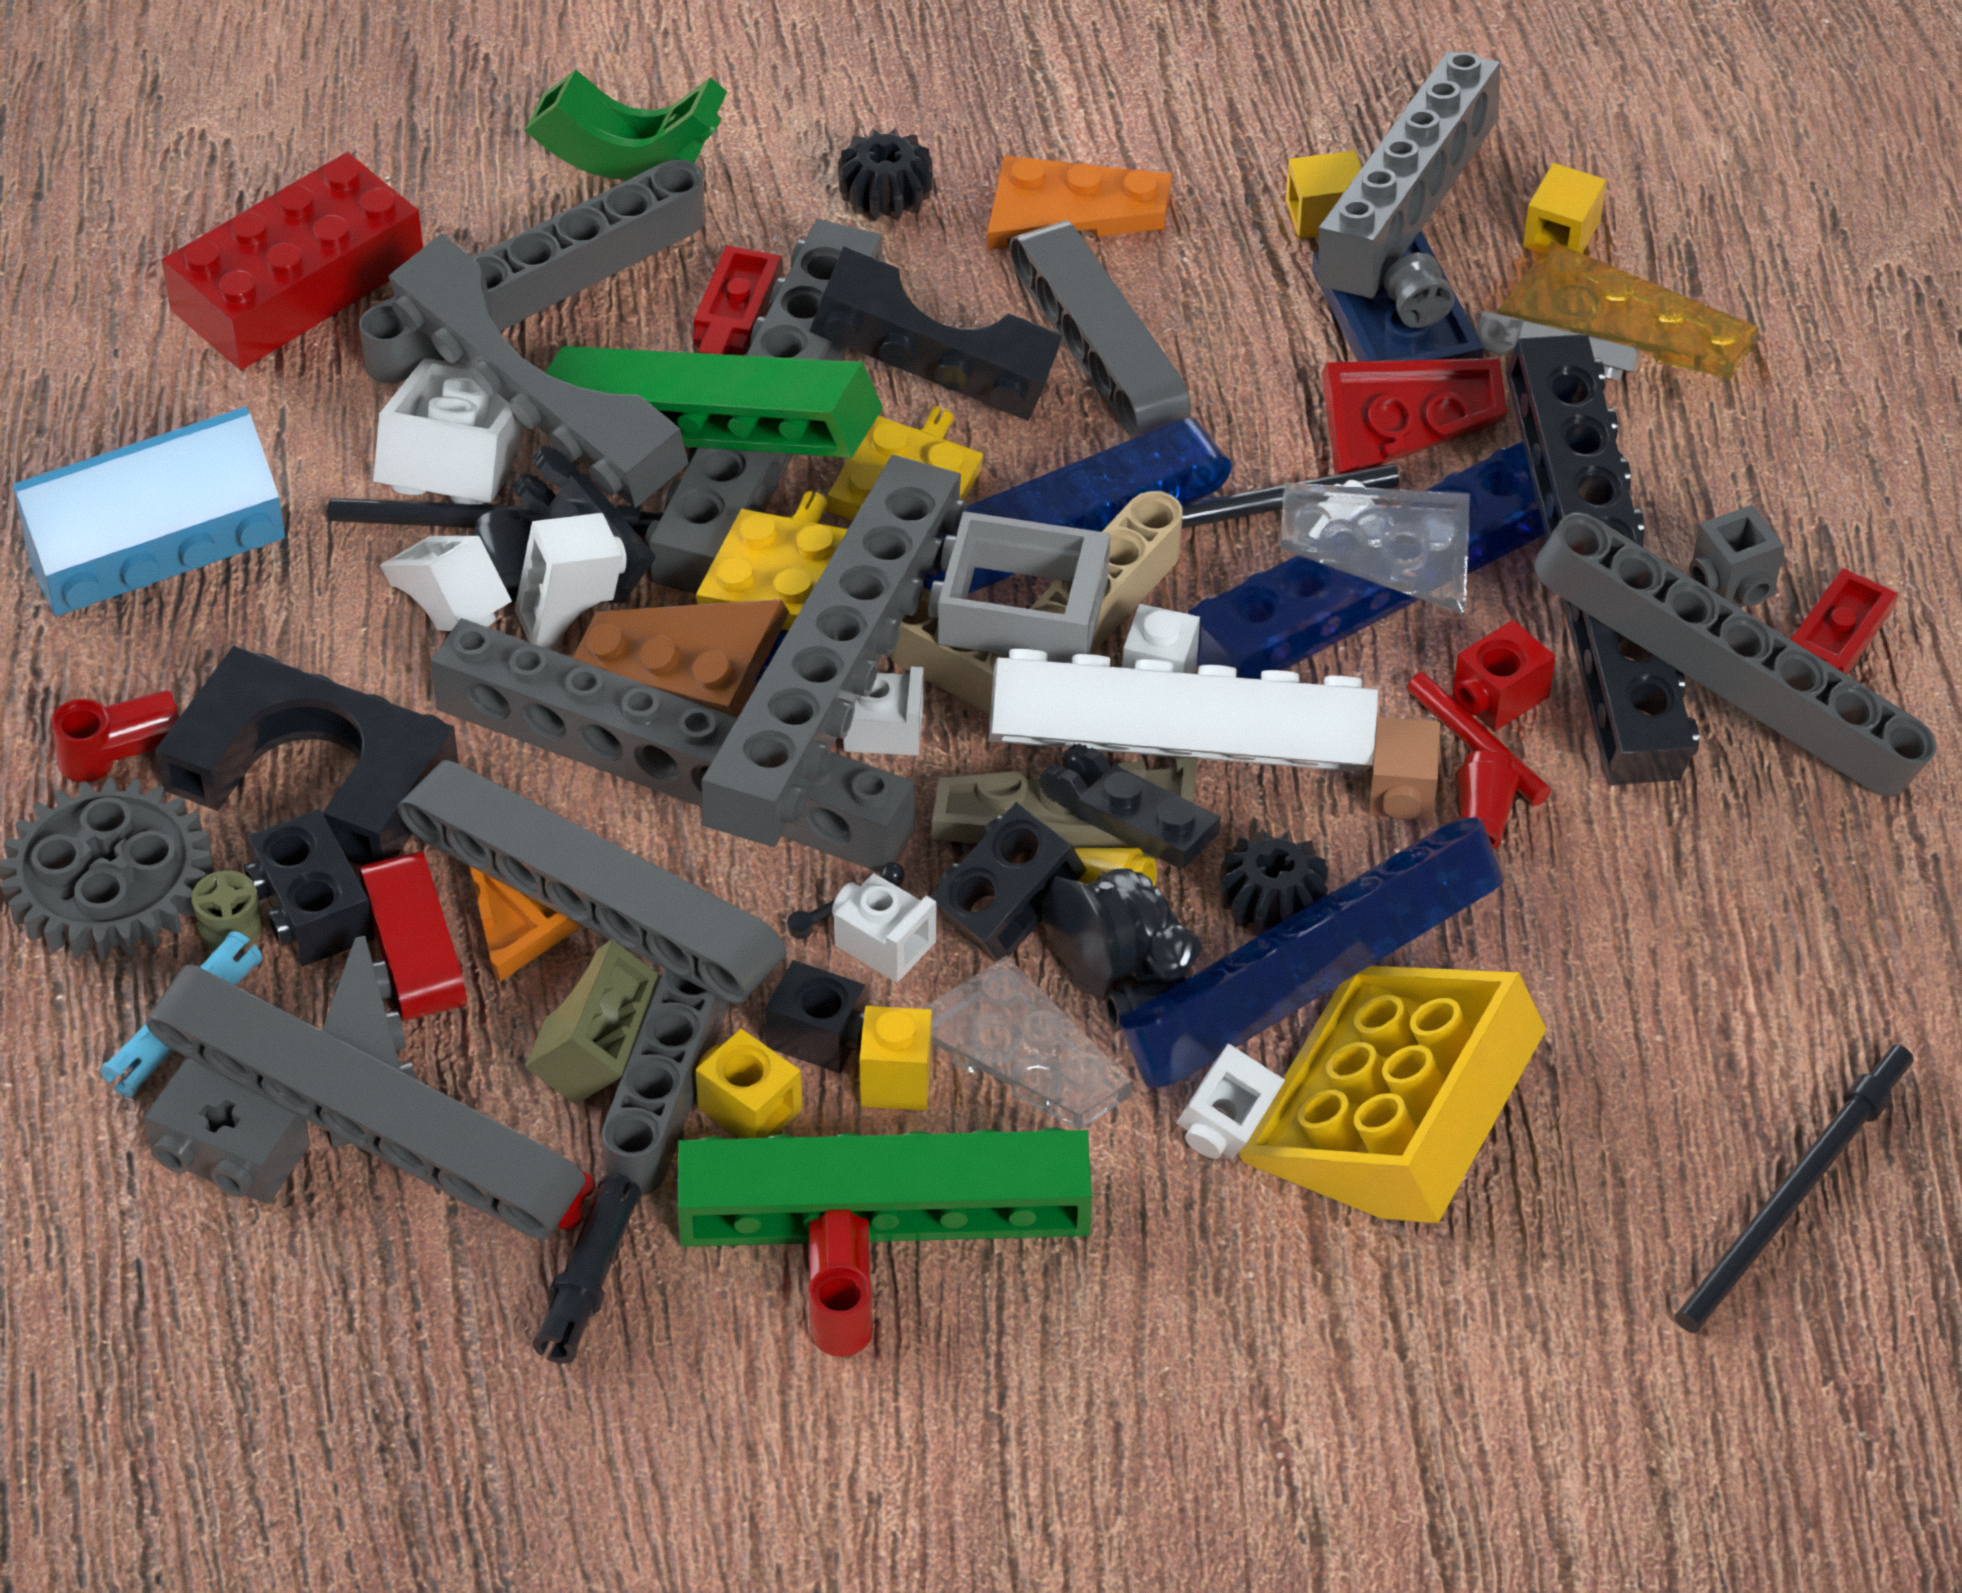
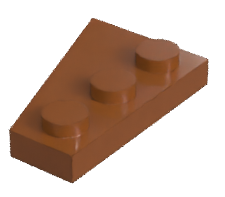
(688, 650)

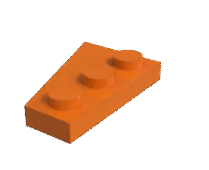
(1090, 196)

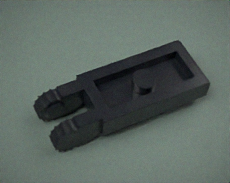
(582, 497)
(1129, 806)

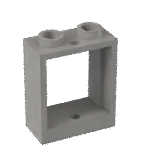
(1027, 550)

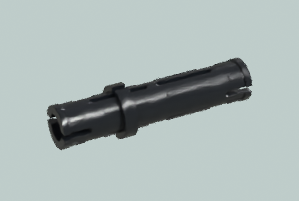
(578, 1290)

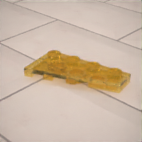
(1616, 306)

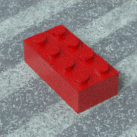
(292, 260)

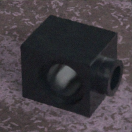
(816, 1016)

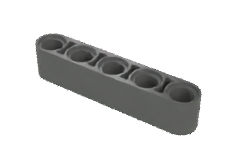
(1100, 328)
(662, 1065)

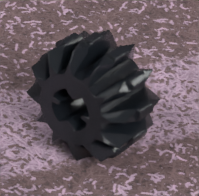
(885, 174)
(1271, 880)

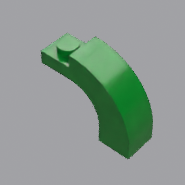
(619, 140)

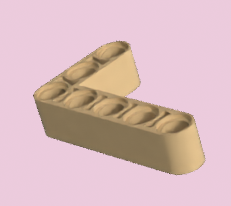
(1142, 551)

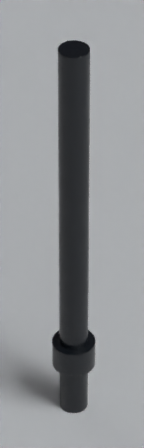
(452, 514)
(1863, 1103)

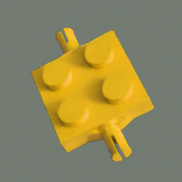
(890, 438)
(773, 557)

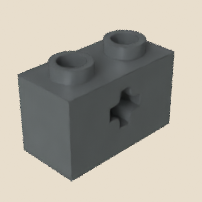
(225, 1133)

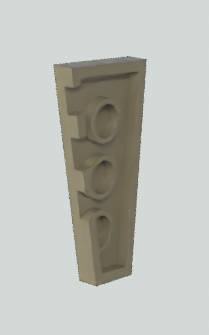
(971, 801)

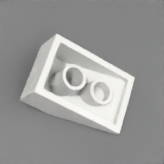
(446, 436)

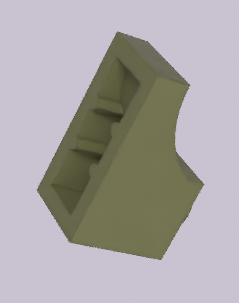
(596, 1026)

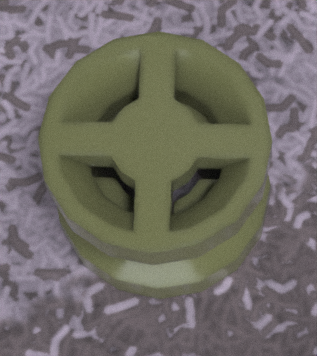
(215, 901)

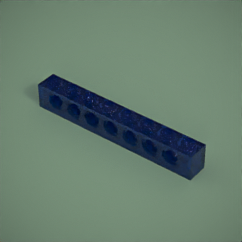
(1310, 606)

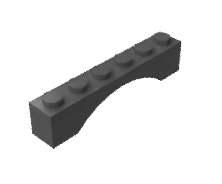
(615, 436)

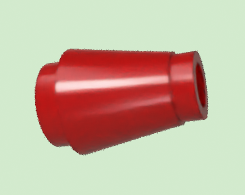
(1487, 790)

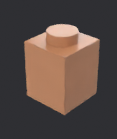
(1404, 768)

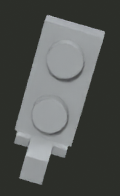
(1501, 333)

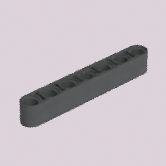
(556, 260)
(1734, 654)
(593, 881)
(366, 1102)

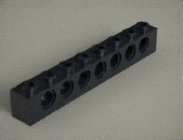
(1579, 470)

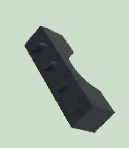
(993, 364)

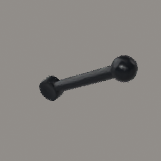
(801, 923)

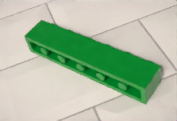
(737, 398)
(903, 1184)

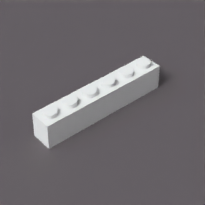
(1183, 713)

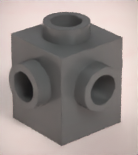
(1738, 557)

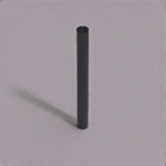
(1271, 498)

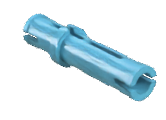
(144, 1051)

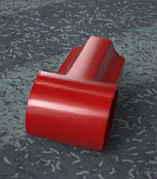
(95, 736)
(840, 1283)

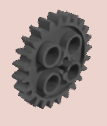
(105, 868)

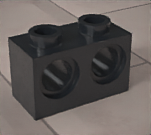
(309, 887)
(1015, 887)

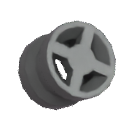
(1419, 290)

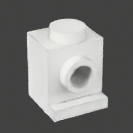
(890, 716)
(884, 925)
(1238, 1087)

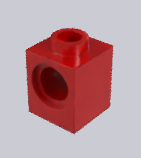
(1503, 675)

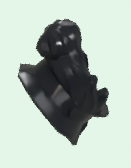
(1116, 931)

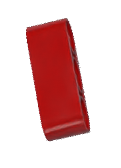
(413, 936)

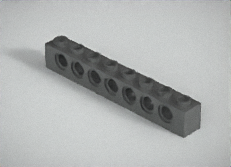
(725, 481)
(832, 653)
(651, 737)

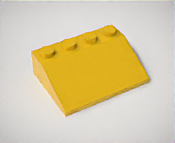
(1399, 1088)

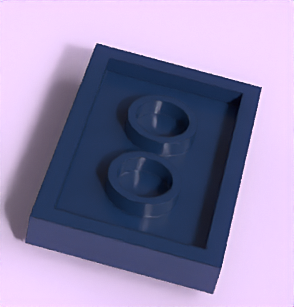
(1380, 335)

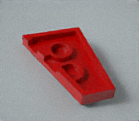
(1407, 406)

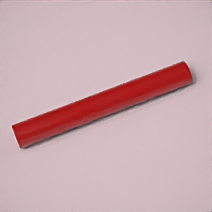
(1474, 733)

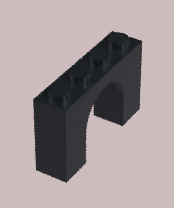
(262, 703)

